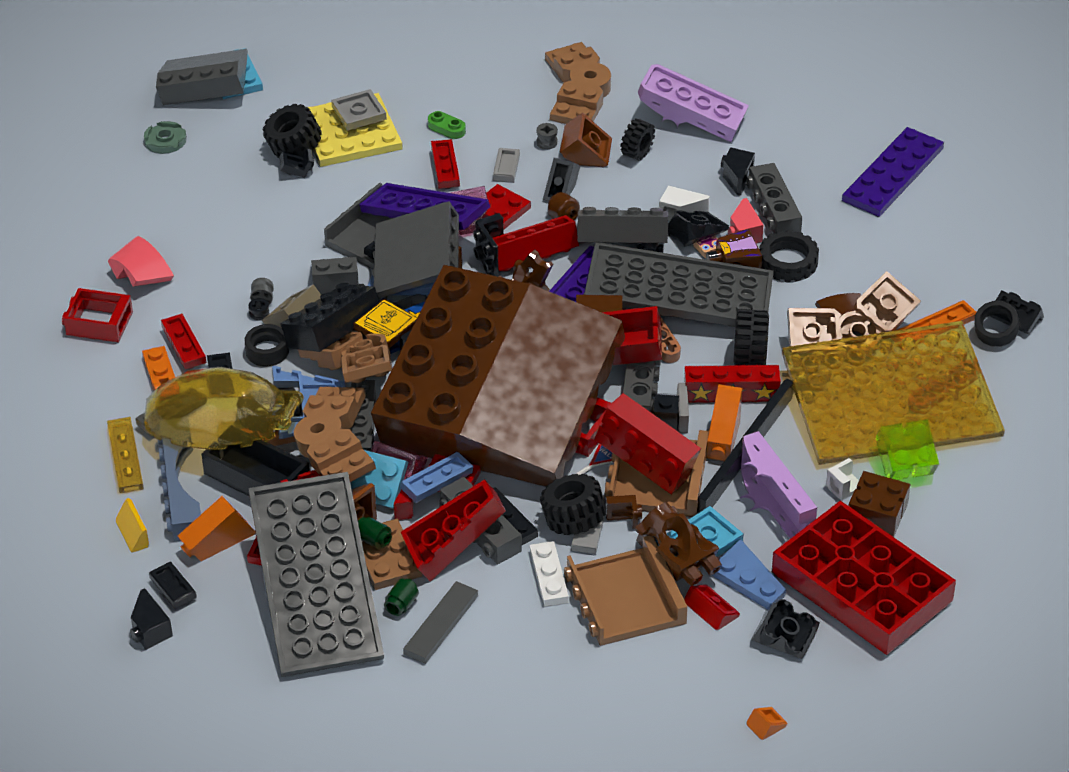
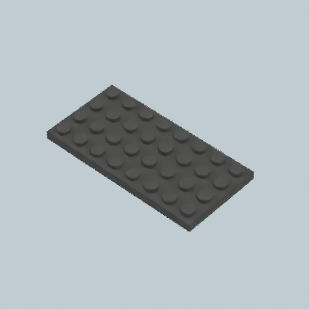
(678, 283)
(315, 574)

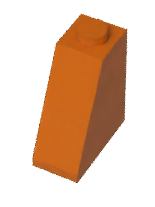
(724, 422)
(215, 530)

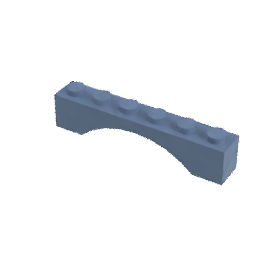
(180, 504)

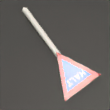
(601, 457)

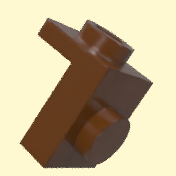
(623, 508)

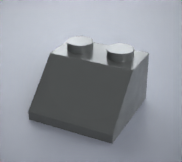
(331, 272)

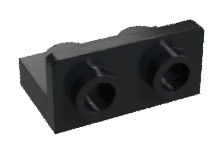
(1027, 312)

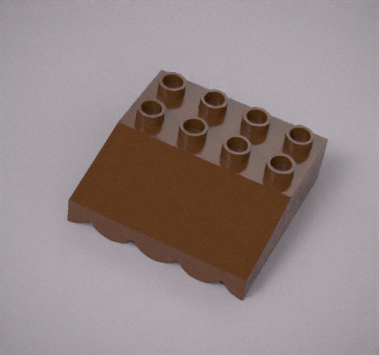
(497, 376)

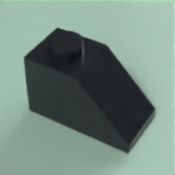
(736, 168)
(561, 178)
(667, 408)
(149, 621)

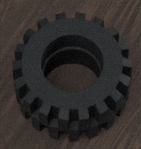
(292, 130)
(751, 337)
(573, 504)

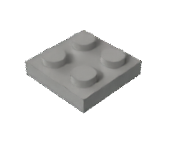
(358, 109)

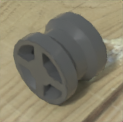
(547, 136)
(263, 289)

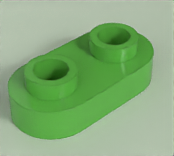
(446, 125)

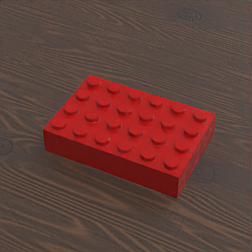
(863, 577)

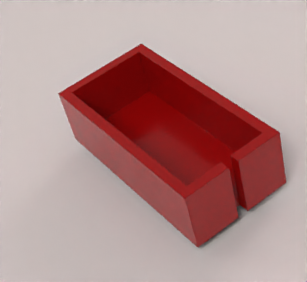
(642, 335)
(647, 443)

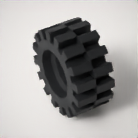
(637, 139)

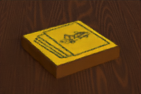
(386, 320)

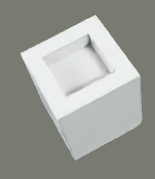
(841, 480)

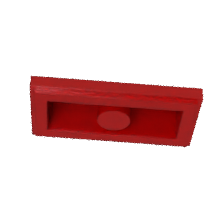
(710, 606)

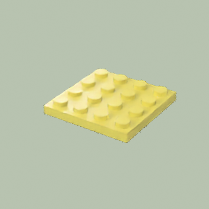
(341, 145)

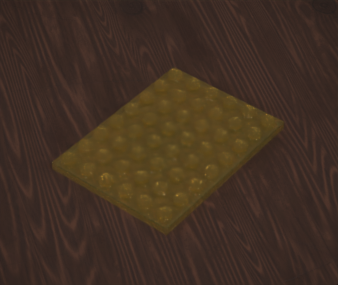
(890, 379)

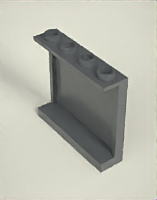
(354, 231)
(415, 248)

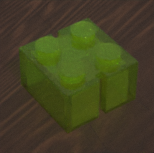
(906, 447)

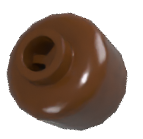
(563, 204)

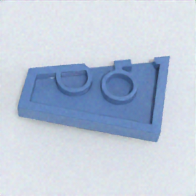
(749, 576)

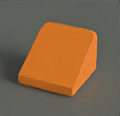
(765, 722)

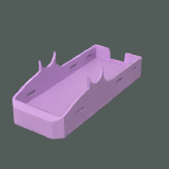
(691, 102)
(774, 486)

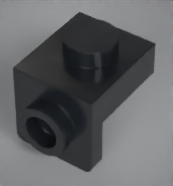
(296, 164)

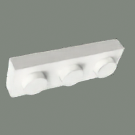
(549, 574)

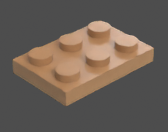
(391, 562)

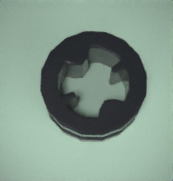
(261, 304)

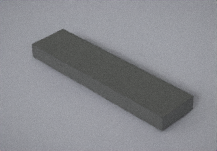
(440, 622)

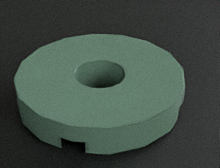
(175, 140)

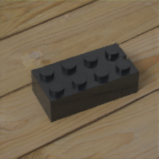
(329, 317)
(252, 465)

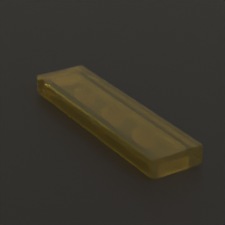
(125, 455)

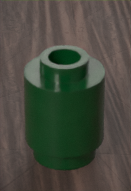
(374, 532)
(401, 596)

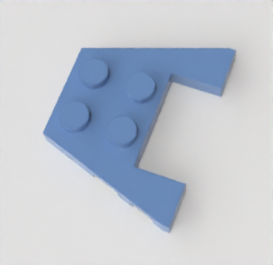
(305, 385)

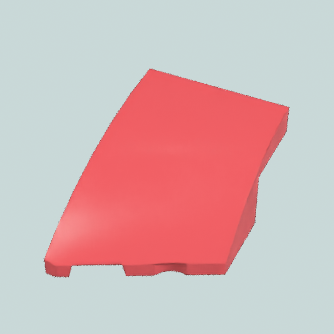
(140, 263)

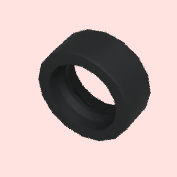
(996, 339)
(266, 357)

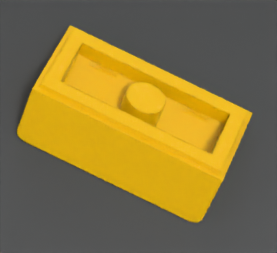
(132, 527)

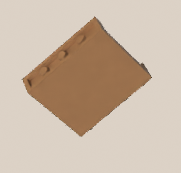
(629, 481)
(627, 594)

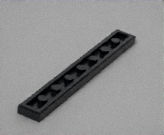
(732, 464)

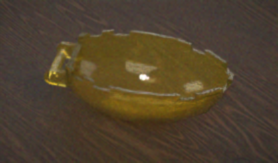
(219, 409)

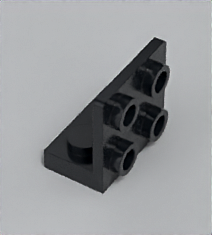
(486, 248)

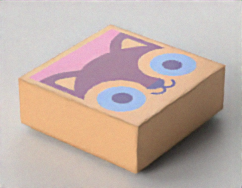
(706, 245)

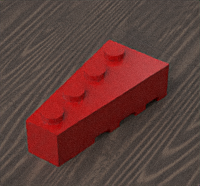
(452, 528)

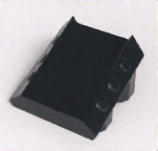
(695, 226)
(786, 629)

